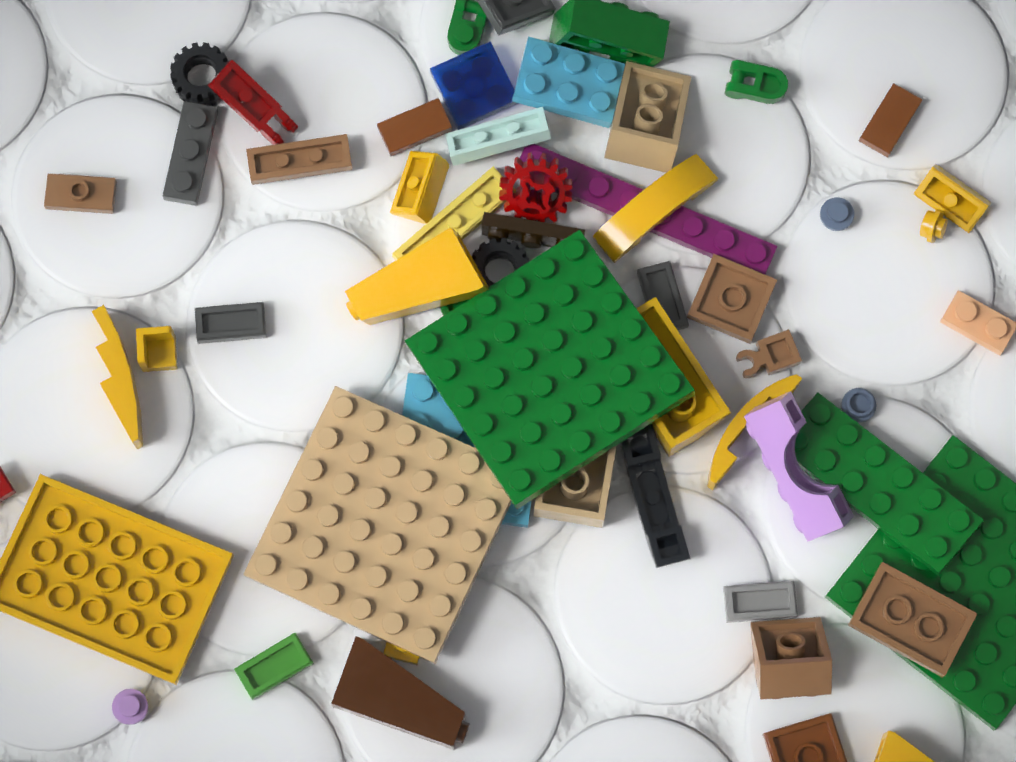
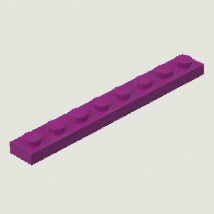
(682, 226)

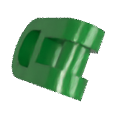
(462, 33)
(768, 87)

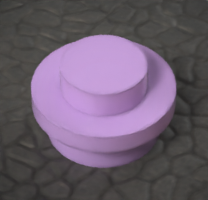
(130, 706)

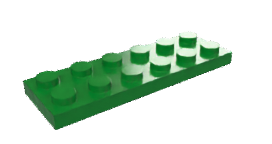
(883, 486)

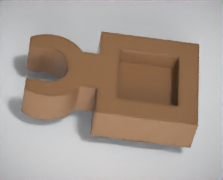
(773, 353)

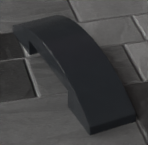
(653, 498)

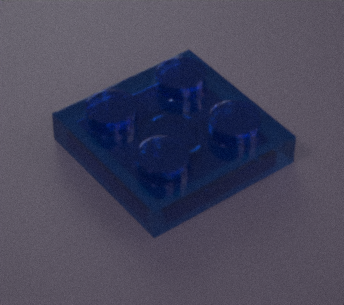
(473, 85)

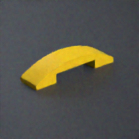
(653, 206)
(723, 458)

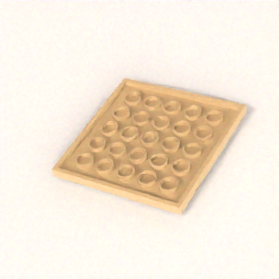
(382, 525)

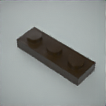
(528, 232)

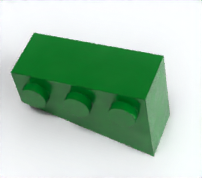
(611, 31)

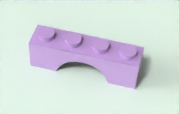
(815, 505)

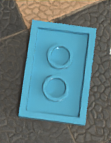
(568, 82)

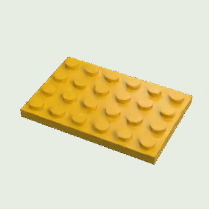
(109, 579)

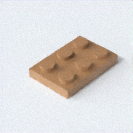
(912, 619)

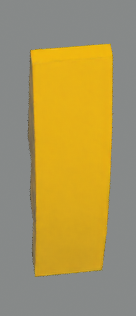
(121, 387)

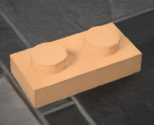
(979, 322)

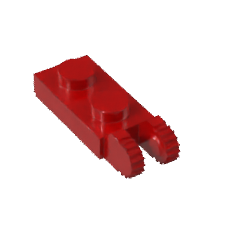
(251, 101)

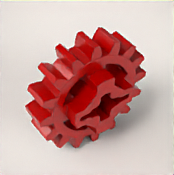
(539, 175)

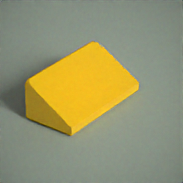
(420, 186)
(952, 196)

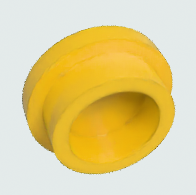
(933, 225)

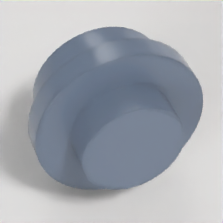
(837, 214)
(859, 404)

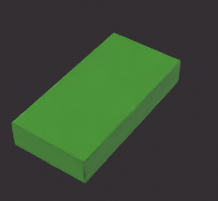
(273, 666)

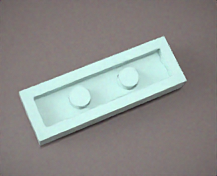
(498, 136)

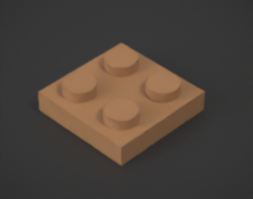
(731, 298)

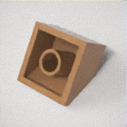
(791, 658)

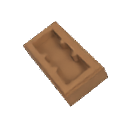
(80, 193)

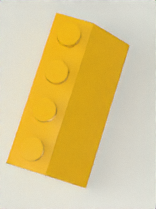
(703, 410)

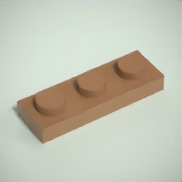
(299, 159)

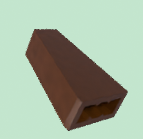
(393, 697)

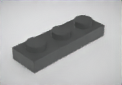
(190, 153)

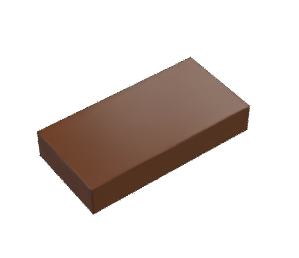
(890, 120)
(414, 127)

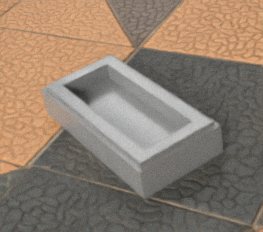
(760, 601)

